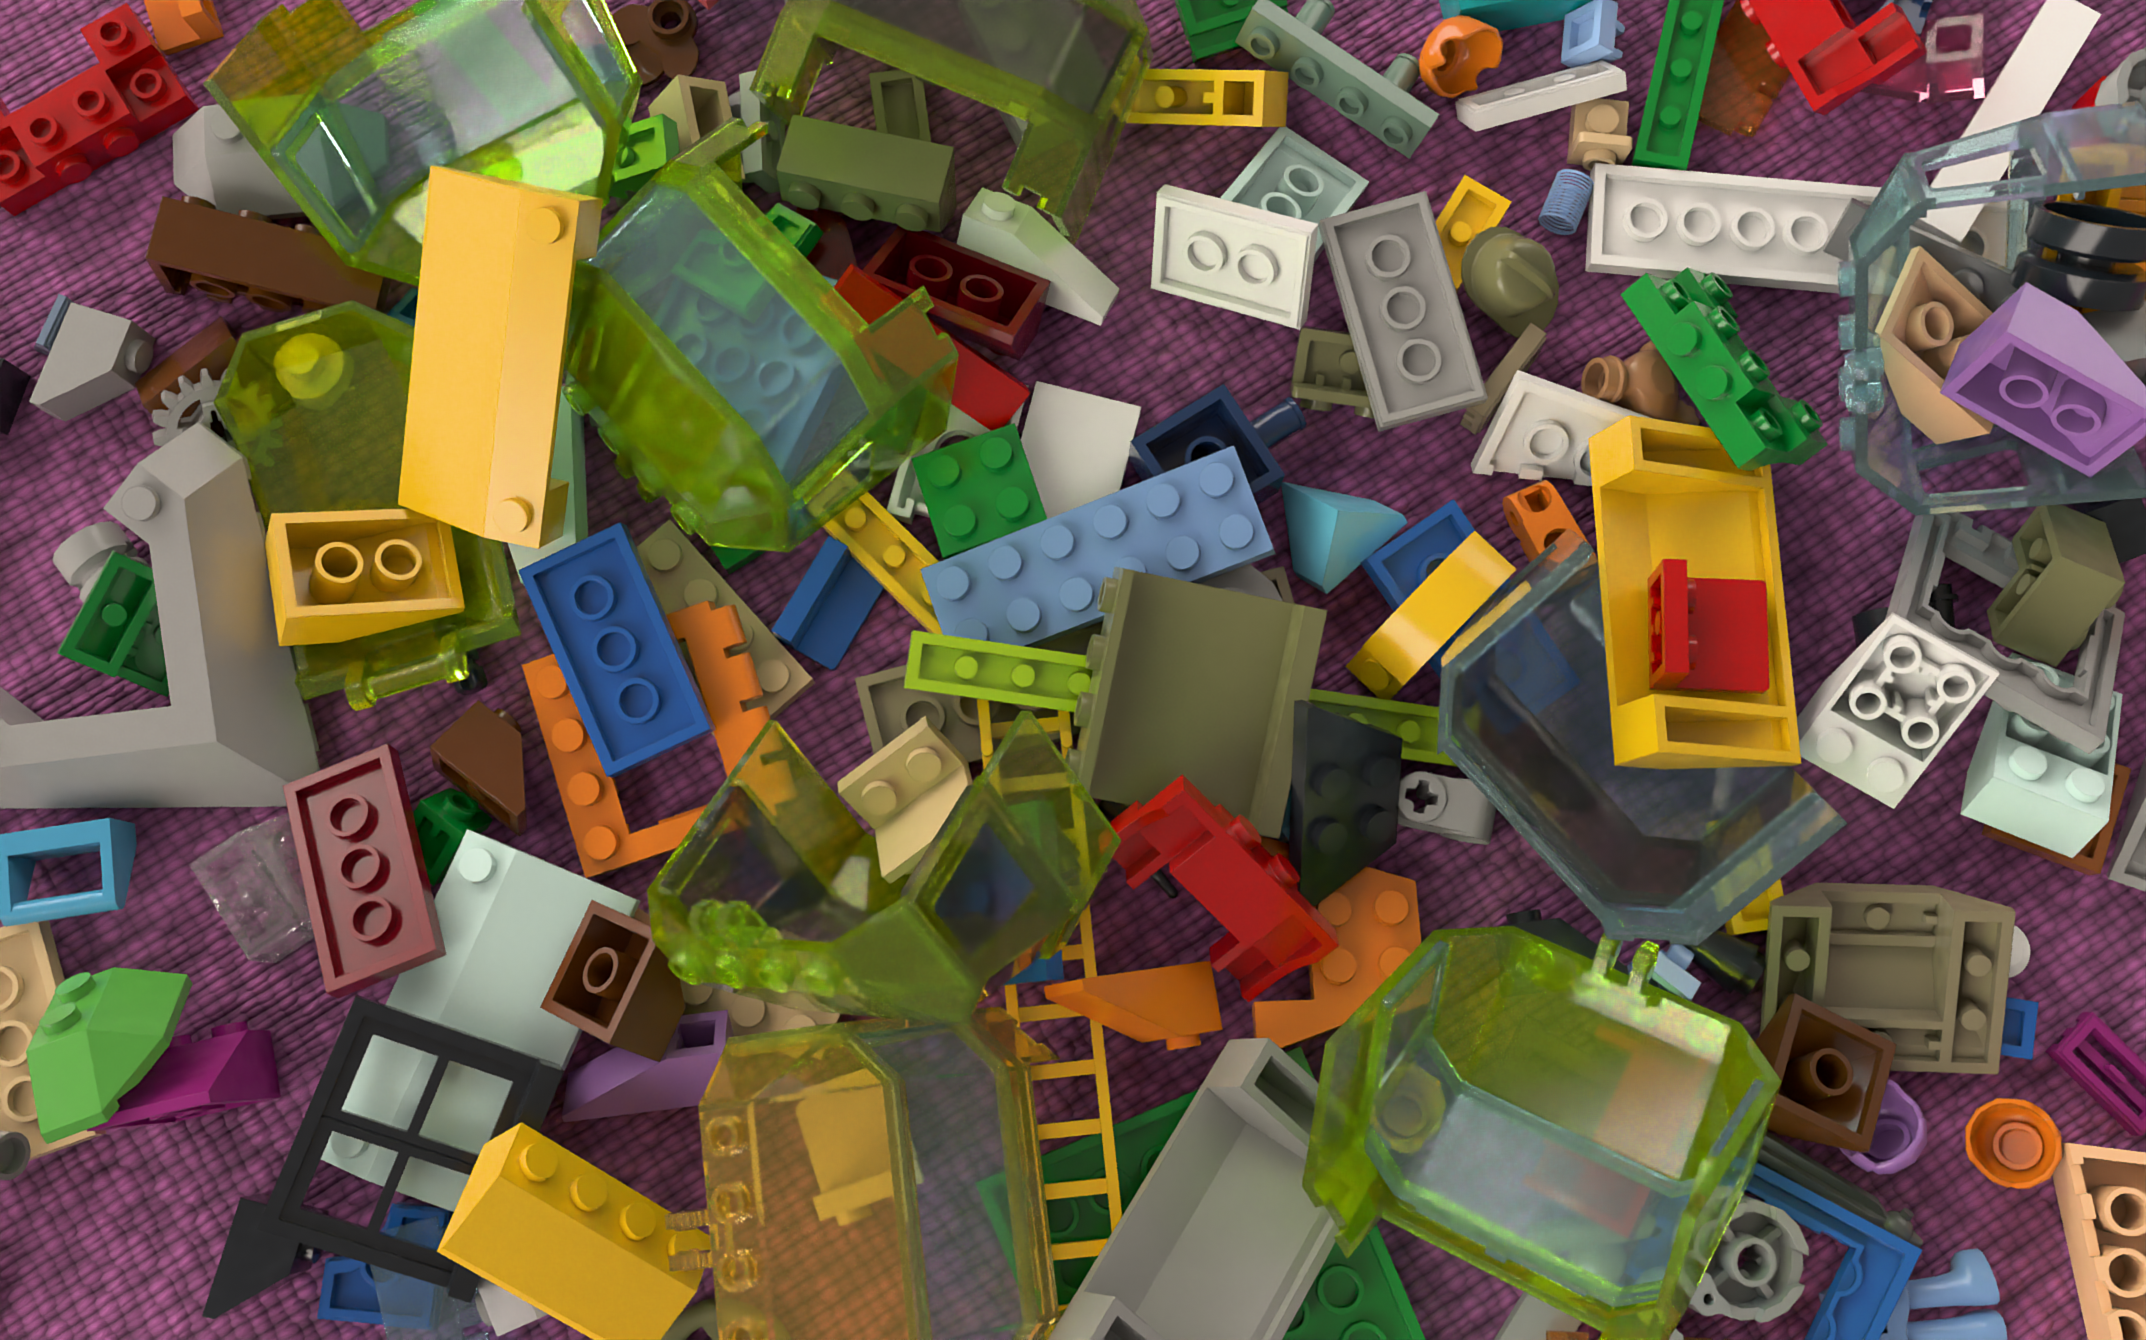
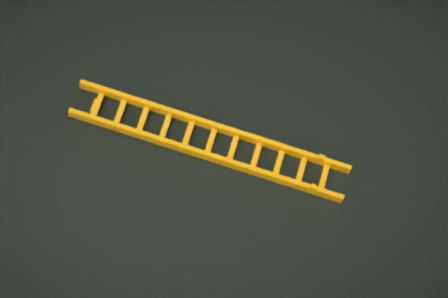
(1095, 1066)

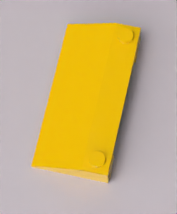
(492, 354)
(1680, 496)

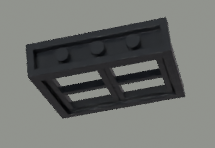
(527, 1102)

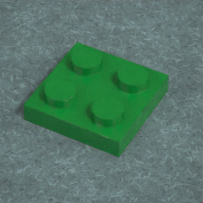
(978, 490)

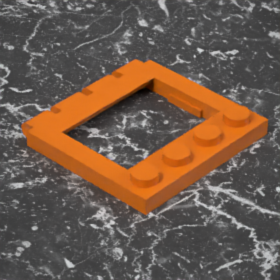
(591, 796)

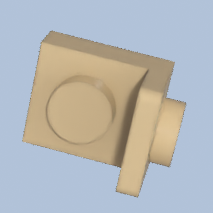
(1599, 133)

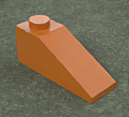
(1148, 1003)

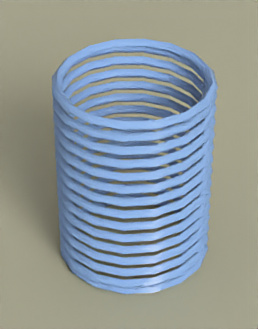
(1569, 196)

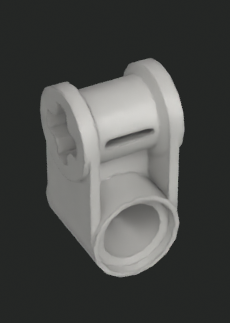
(1451, 808)

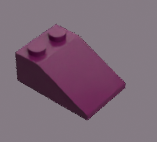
(202, 1079)

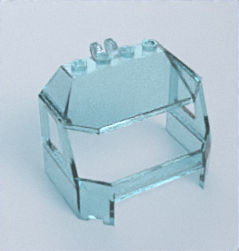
(2047, 157)

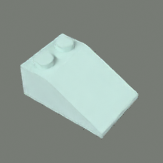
(1297, 181)

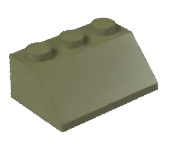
(867, 174)

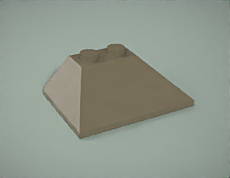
(1900, 963)

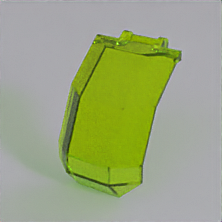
(323, 431)

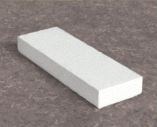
(1540, 95)

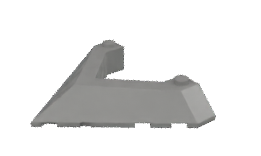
(234, 706)

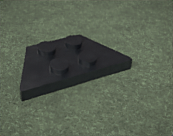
(1340, 797)

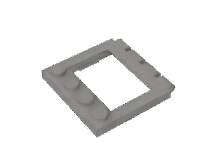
(2069, 714)

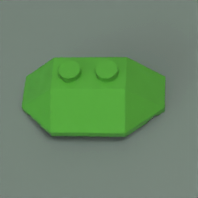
(100, 1044)

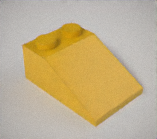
(359, 573)

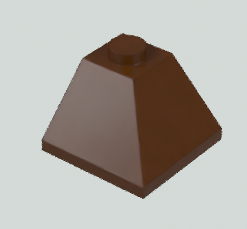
(1828, 1074)

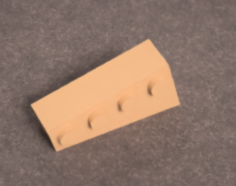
(2105, 1232)

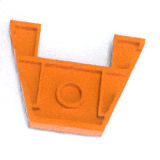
(1375, 933)

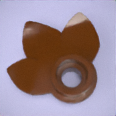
(656, 48)

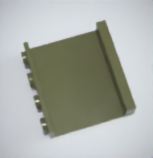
(1194, 689)

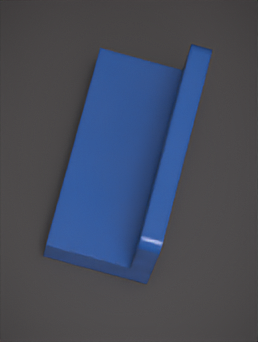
(828, 606)

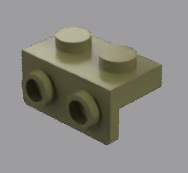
(1328, 372)

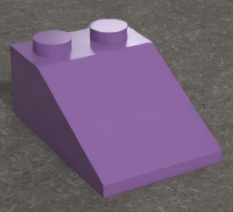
(2050, 382)

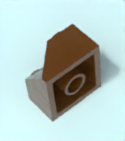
(617, 984)

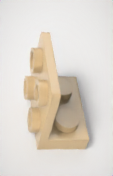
(907, 794)

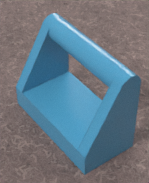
(23, 848)

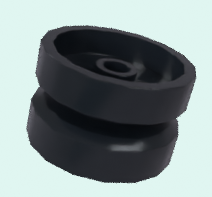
(2085, 255)

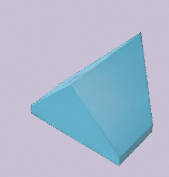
(1334, 532)

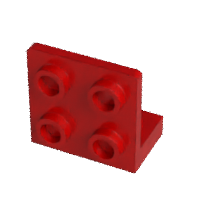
(1706, 632)

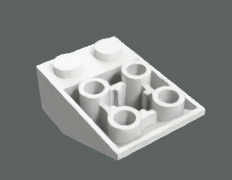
(1891, 708)

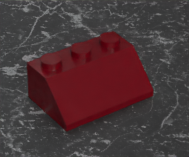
(969, 290)

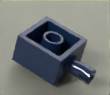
(1214, 425)

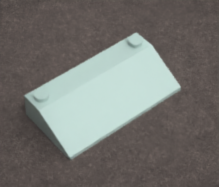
(504, 938)

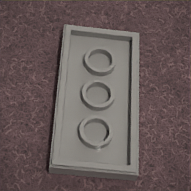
(1402, 311)

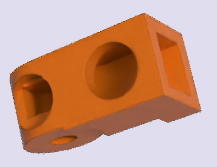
(1538, 517)

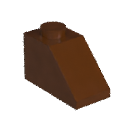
(486, 763)

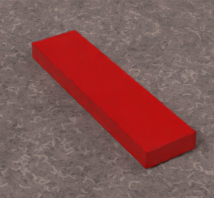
(980, 385)

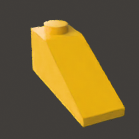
(1212, 98)

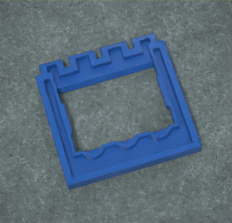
(1870, 1272)

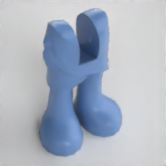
(1966, 1284)

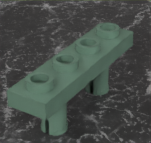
(1336, 77)

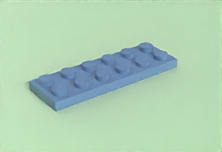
(1051, 573)

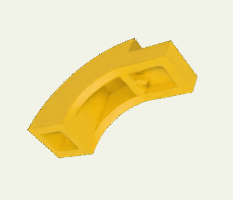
(1430, 616)

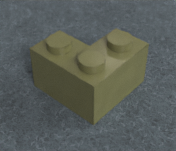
(2061, 584)

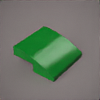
(121, 626)

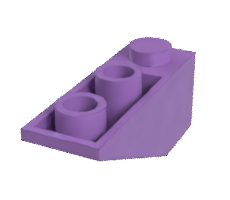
(632, 1084)

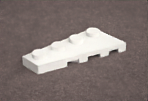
(1544, 431)

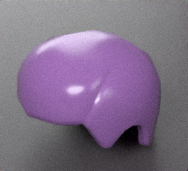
(1897, 1135)

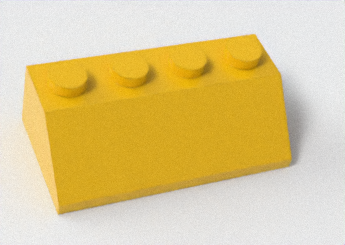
(570, 1240)

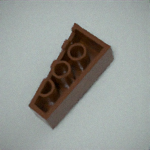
(253, 259)

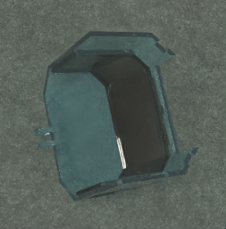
(1534, 734)

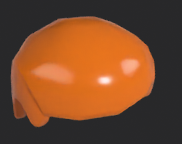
(1457, 54)
(2013, 1143)

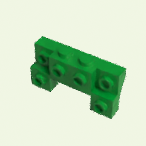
(1724, 379)

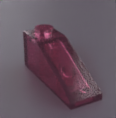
(1949, 70)

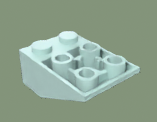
(2038, 784)

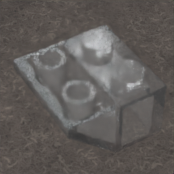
(259, 889)

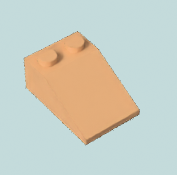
(1918, 341)

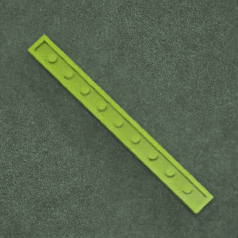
(1056, 678)

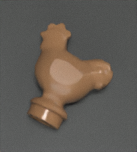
(1638, 384)

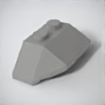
(222, 167)

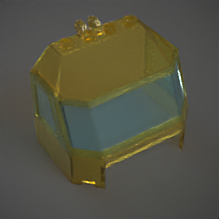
(876, 1184)

